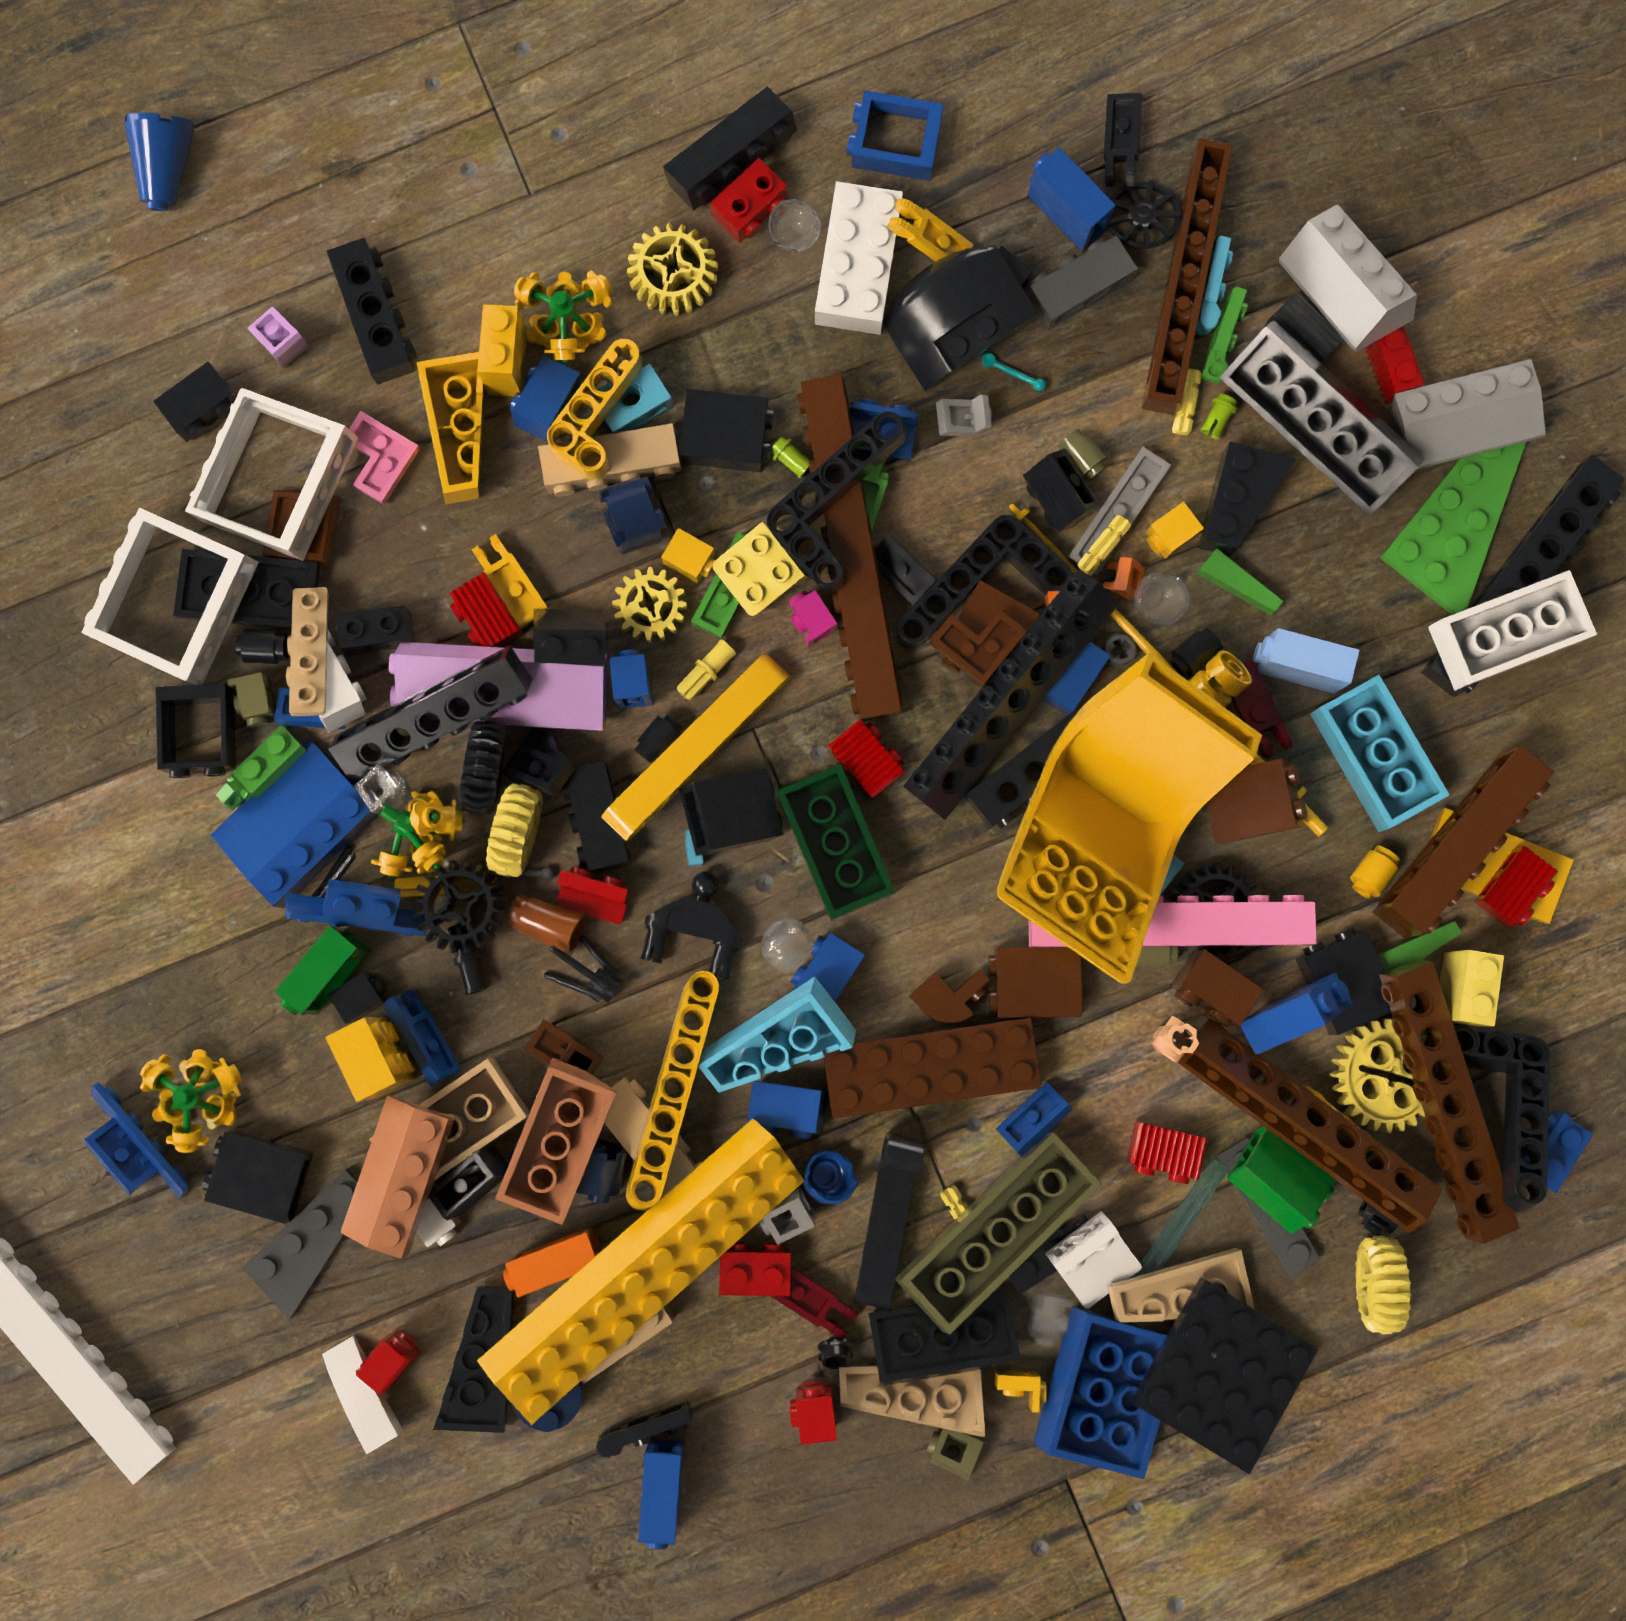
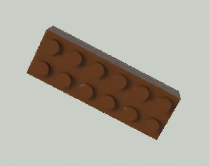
(1464, 842)
(932, 1068)

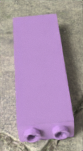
(557, 698)

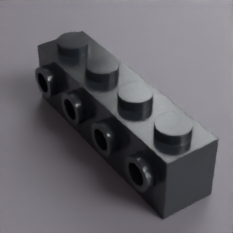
(730, 148)

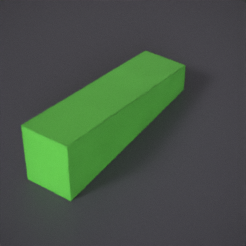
(1235, 580)
(1418, 947)

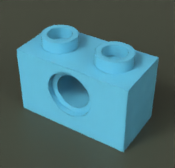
(653, 402)

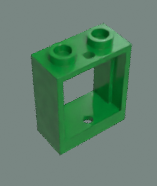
(321, 971)

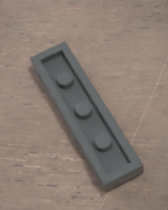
(1293, 1249)

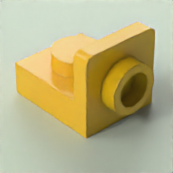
(1016, 1382)

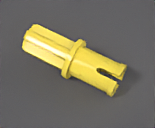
(706, 670)

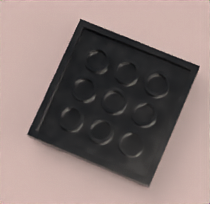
(1224, 1375)

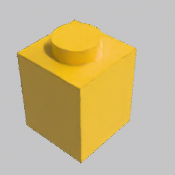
(1173, 531)
(689, 556)

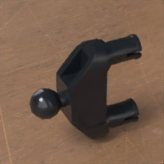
(697, 919)

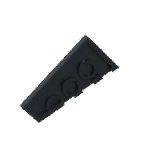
(471, 1397)

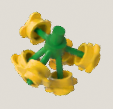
(561, 300)
(424, 815)
(179, 1100)

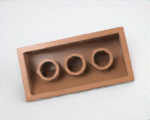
(556, 1142)
(397, 1177)

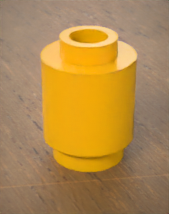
(1375, 872)

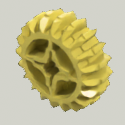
(647, 260)
(514, 830)
(1382, 1285)

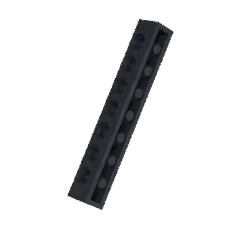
(1601, 487)
(1011, 694)

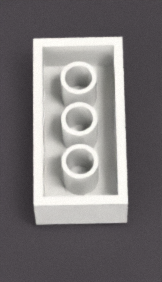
(857, 258)
(1512, 630)

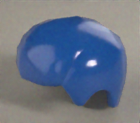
(829, 1177)

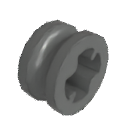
(1129, 654)

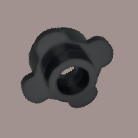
(835, 1352)

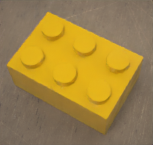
(371, 1057)

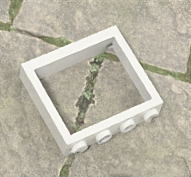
(315, 493)
(214, 620)

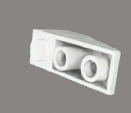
(342, 697)

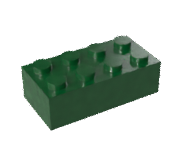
(835, 842)

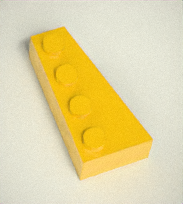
(455, 418)

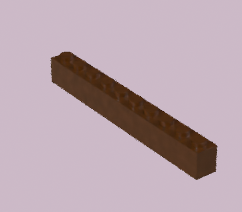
(852, 544)

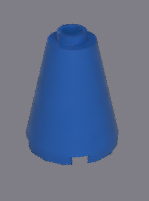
(158, 156)

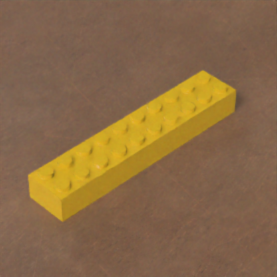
(641, 1271)

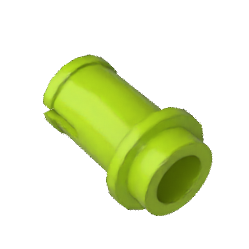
(1220, 413)
(790, 456)

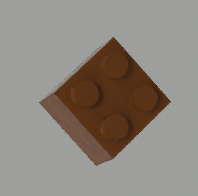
(1215, 988)

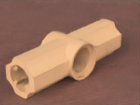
(1175, 1039)

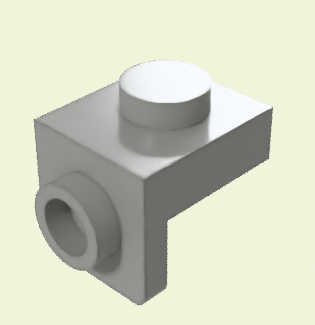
(964, 417)

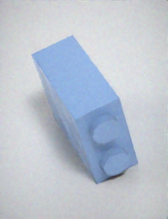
(1306, 660)

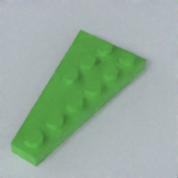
(1452, 530)

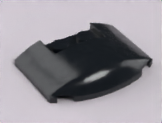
(956, 312)

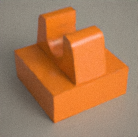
(1127, 578)

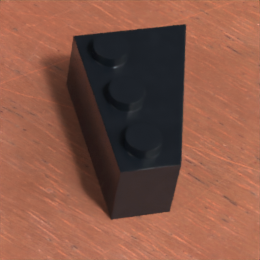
(1239, 494)

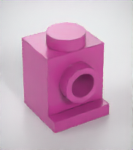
(811, 616)

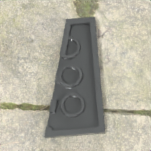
(300, 1251)

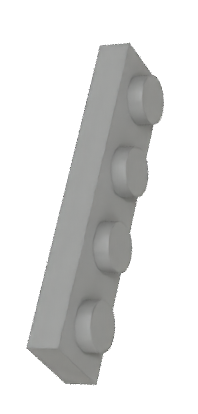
(1125, 500)

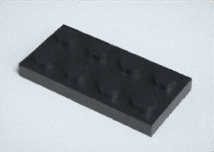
(266, 599)
(915, 1348)

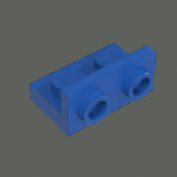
(866, 410)
(1565, 1146)

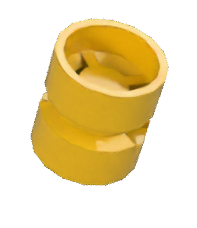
(1223, 678)

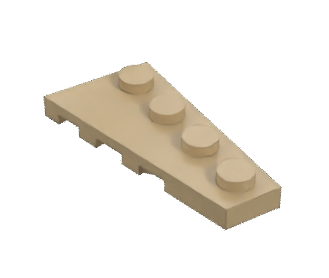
(1165, 1291)
(941, 1402)

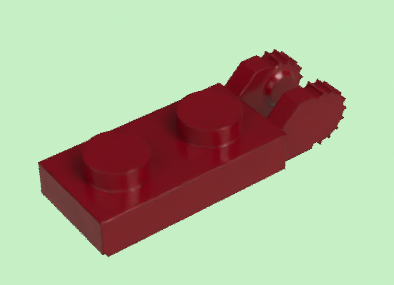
(1259, 712)
(814, 1301)

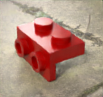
(598, 899)
(755, 1270)

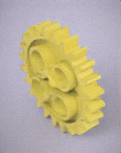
(1378, 1106)

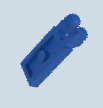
(422, 1037)

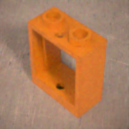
(551, 1262)

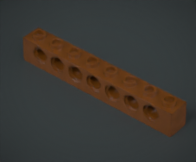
(1187, 277)
(1463, 1111)
(1312, 1127)

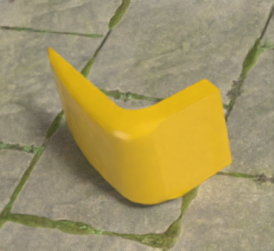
(1114, 810)

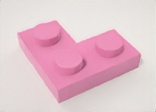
(388, 454)

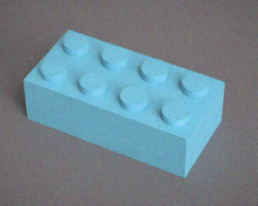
(1379, 754)

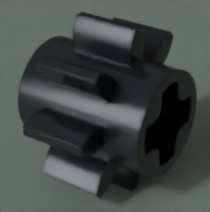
(1374, 1220)

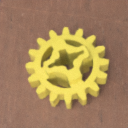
(662, 599)

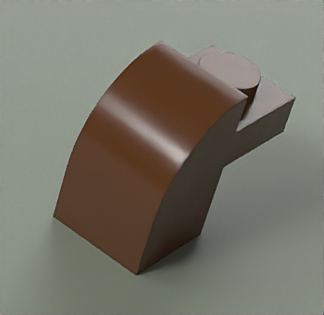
(943, 1004)
(555, 1043)

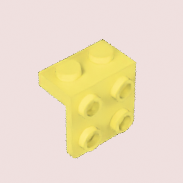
(759, 569)

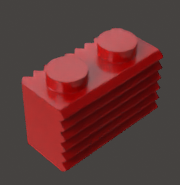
(1394, 364)
(485, 613)
(867, 759)
(1516, 887)
(1166, 1151)
(388, 1361)

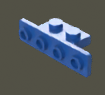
(355, 906)
(127, 1150)

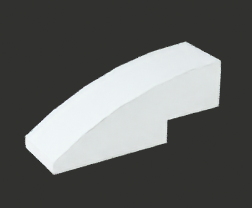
(365, 1408)

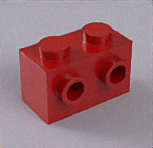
(749, 200)
(814, 1413)

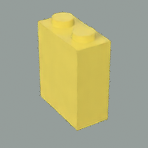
(1471, 986)

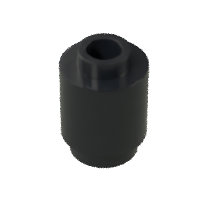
(262, 646)
(1195, 652)
(657, 737)

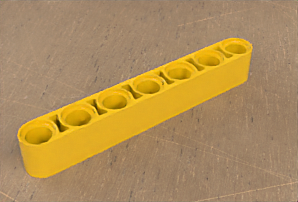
(695, 747)
(662, 1103)

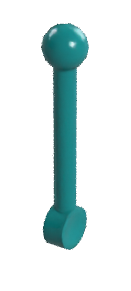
(989, 361)

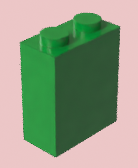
(1281, 1181)

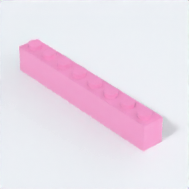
(1220, 923)

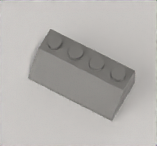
(1348, 279)
(1471, 413)

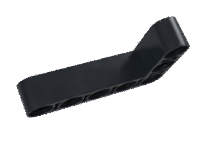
(830, 493)
(974, 572)
(1517, 1105)
(879, 1264)

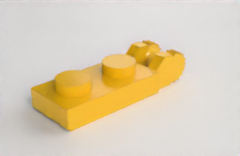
(927, 232)
(511, 583)

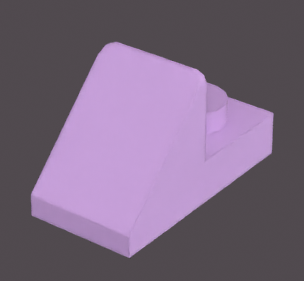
(278, 337)

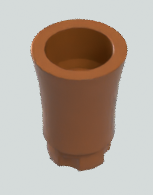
(547, 922)

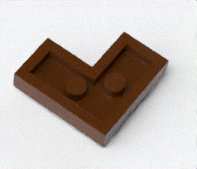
(979, 654)

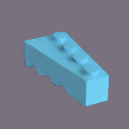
(786, 1033)

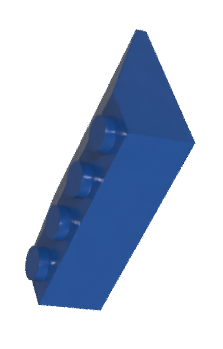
(294, 826)
(1091, 1391)

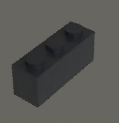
(590, 796)

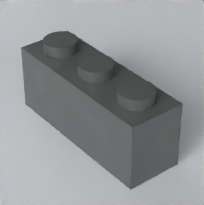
(1081, 281)

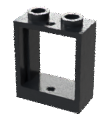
(166, 700)

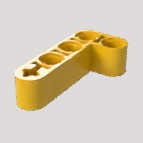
(600, 403)

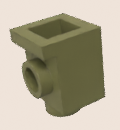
(253, 698)
(968, 1448)

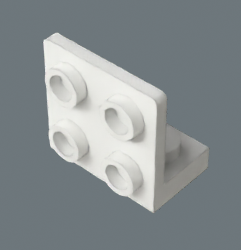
(1093, 1259)

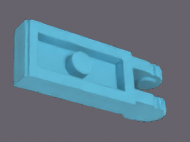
(1214, 288)

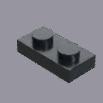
(903, 569)

